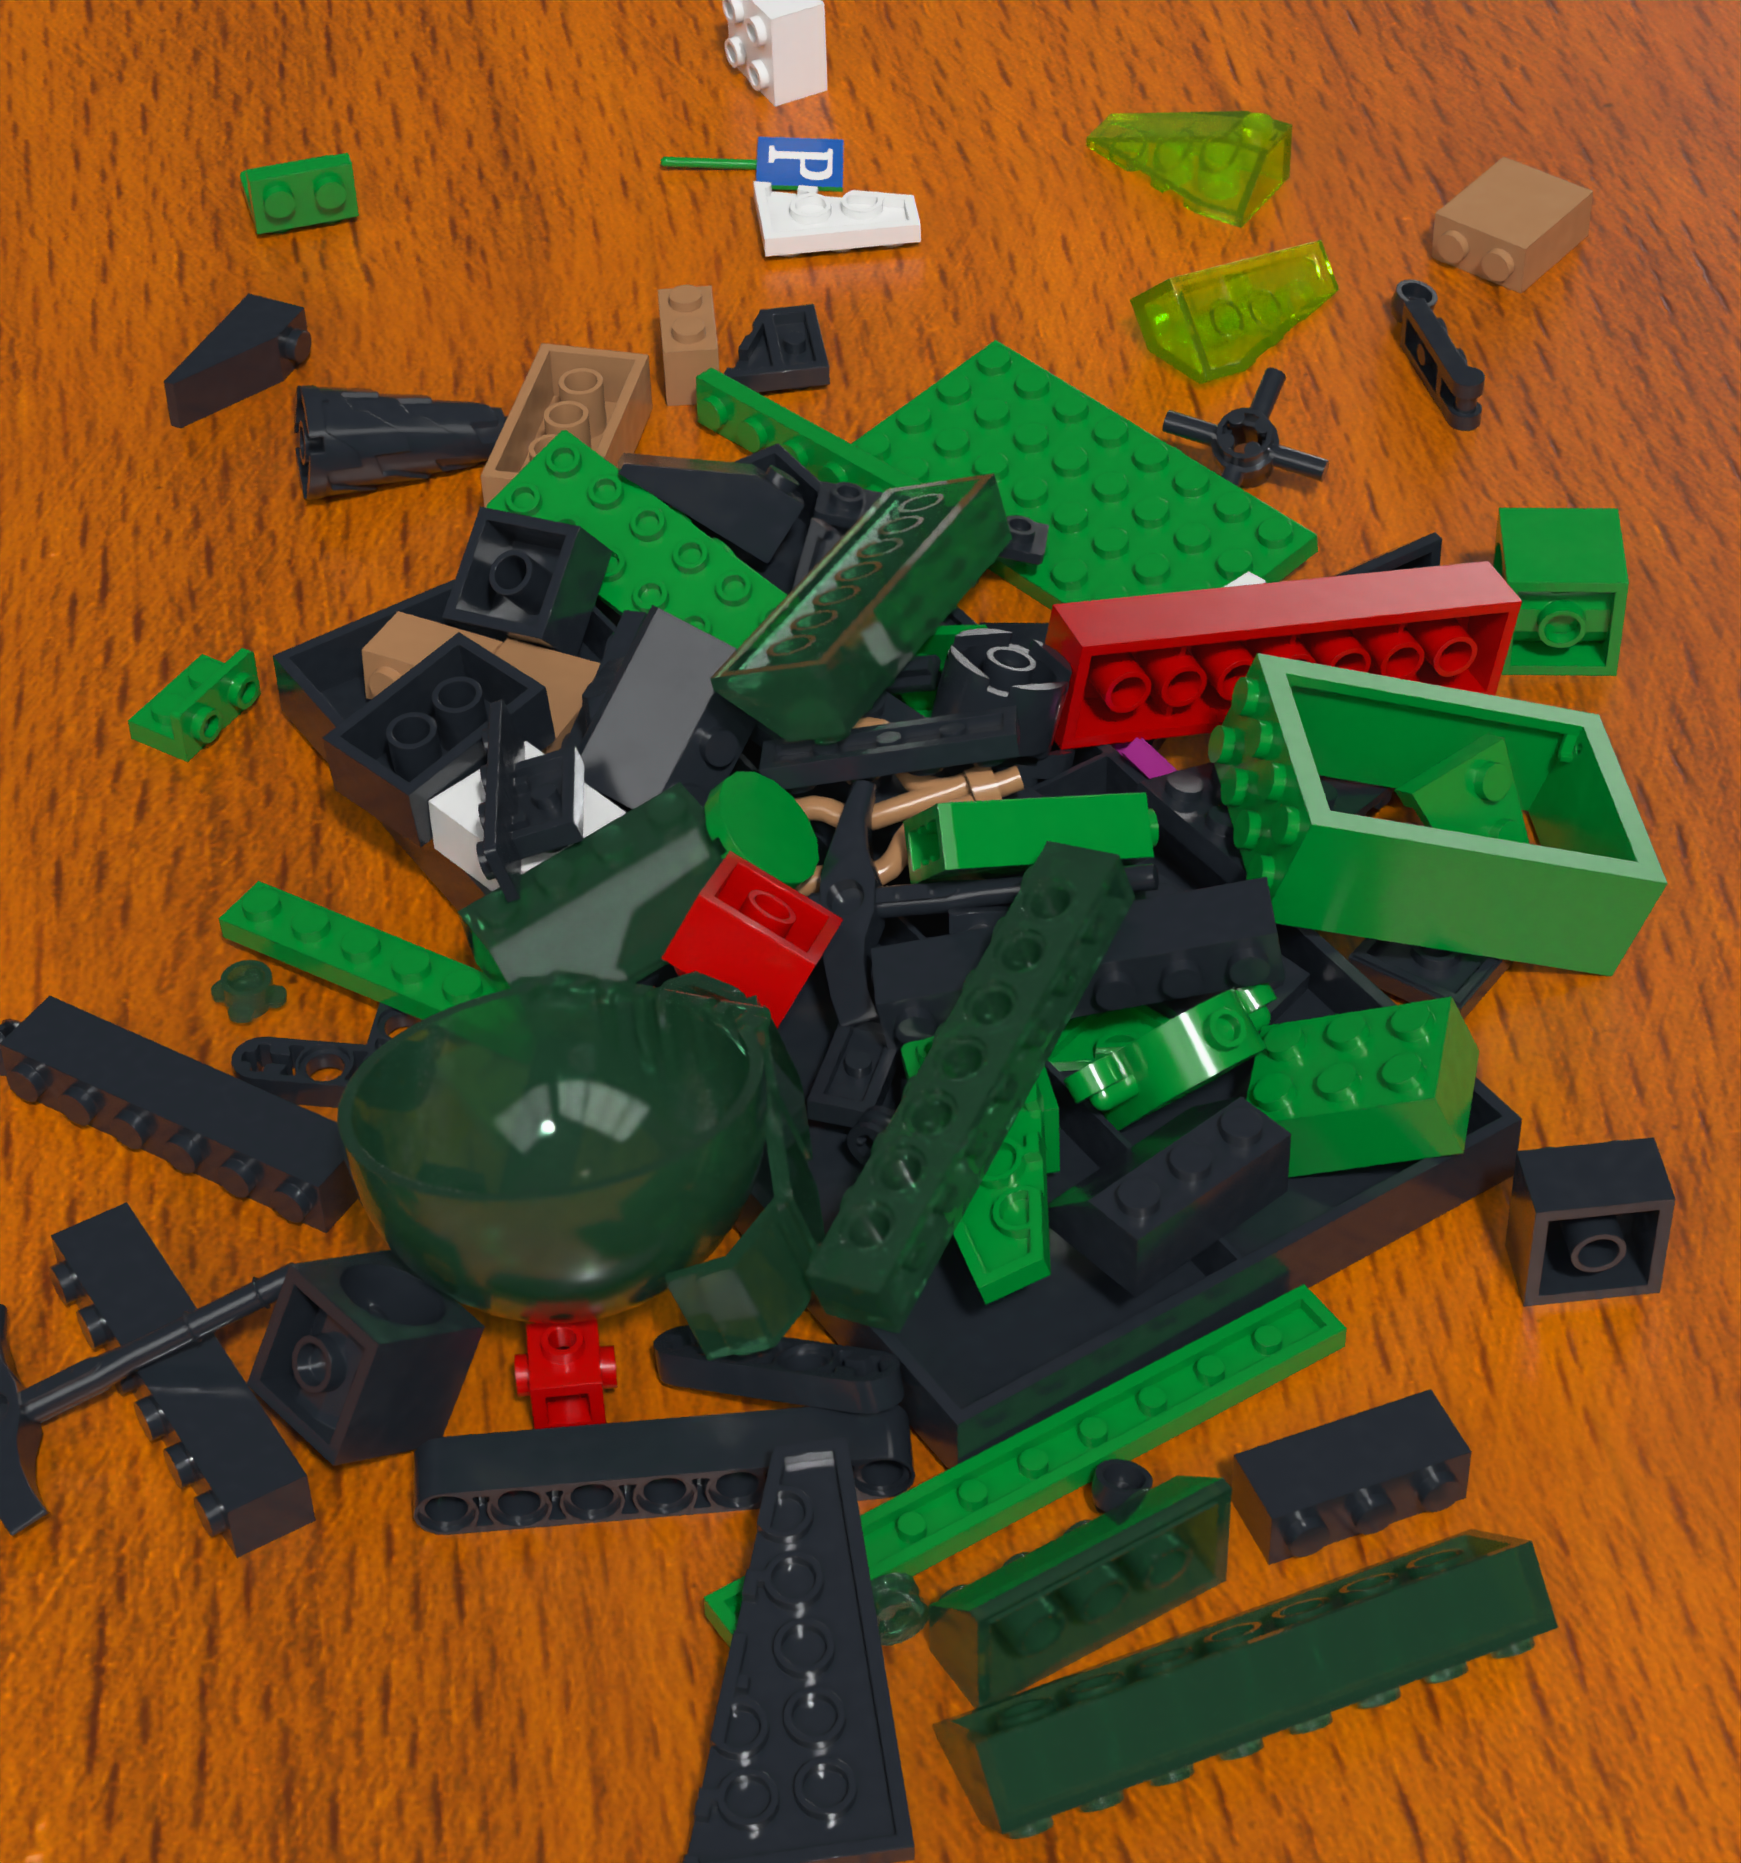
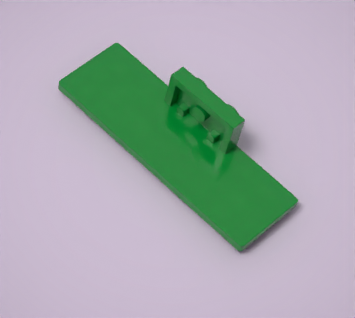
(655, 547)

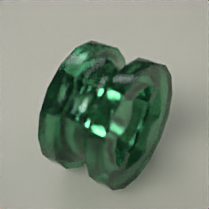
(898, 1607)

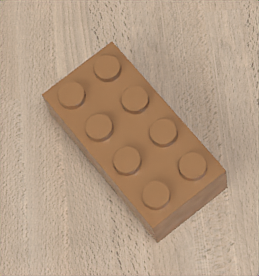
(588, 392)

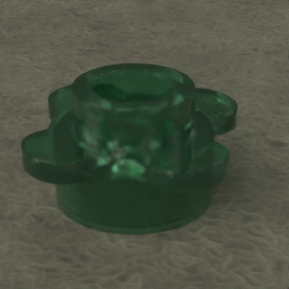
(248, 990)

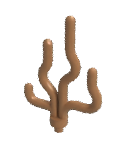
(923, 793)

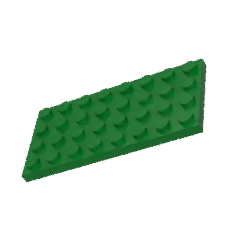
(1116, 499)

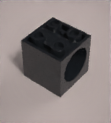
(364, 1356)

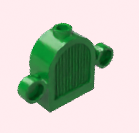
(1176, 1056)

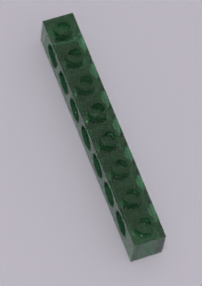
(970, 1087)

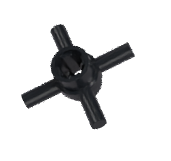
(1256, 430)

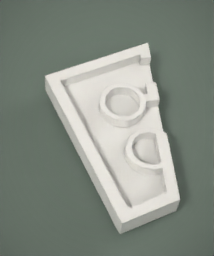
(818, 222)

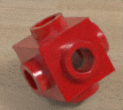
(562, 1363)

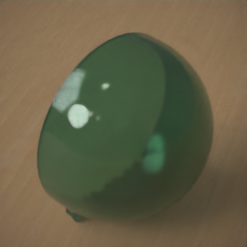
(560, 1143)

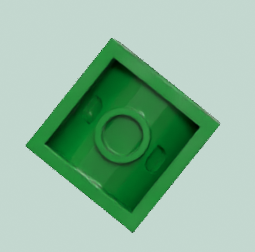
(1571, 588)

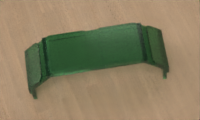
(761, 1284)

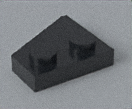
(782, 351)

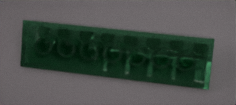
(866, 608)
(1246, 1680)

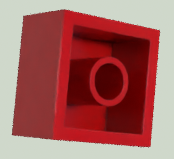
(753, 935)

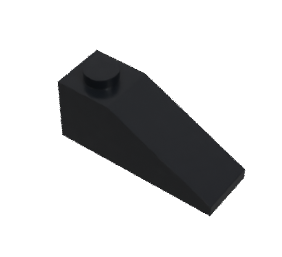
(239, 358)
(727, 497)

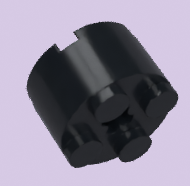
(993, 673)

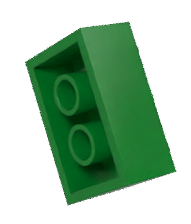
(1368, 1085)

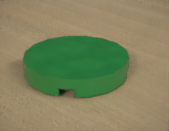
(763, 826)

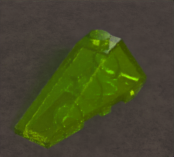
(1215, 159)
(1230, 314)

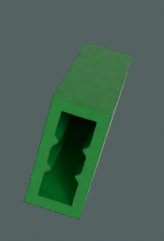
(1008, 835)

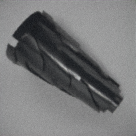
(368, 439)

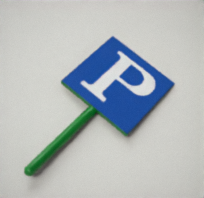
(783, 163)

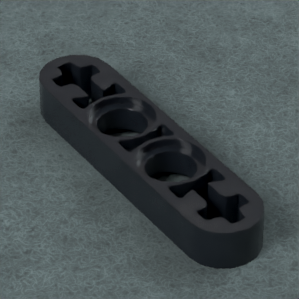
(788, 1373)

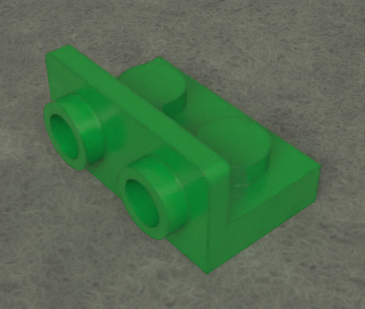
(197, 705)

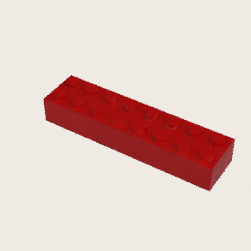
(1174, 657)

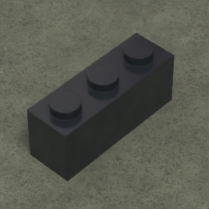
(1350, 1477)

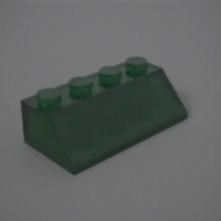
(603, 901)
(1083, 1588)

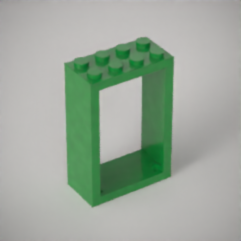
(1386, 880)

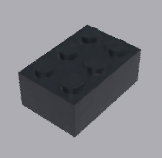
(429, 733)

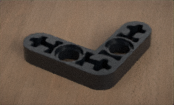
(282, 1055)

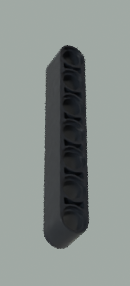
(640, 1468)

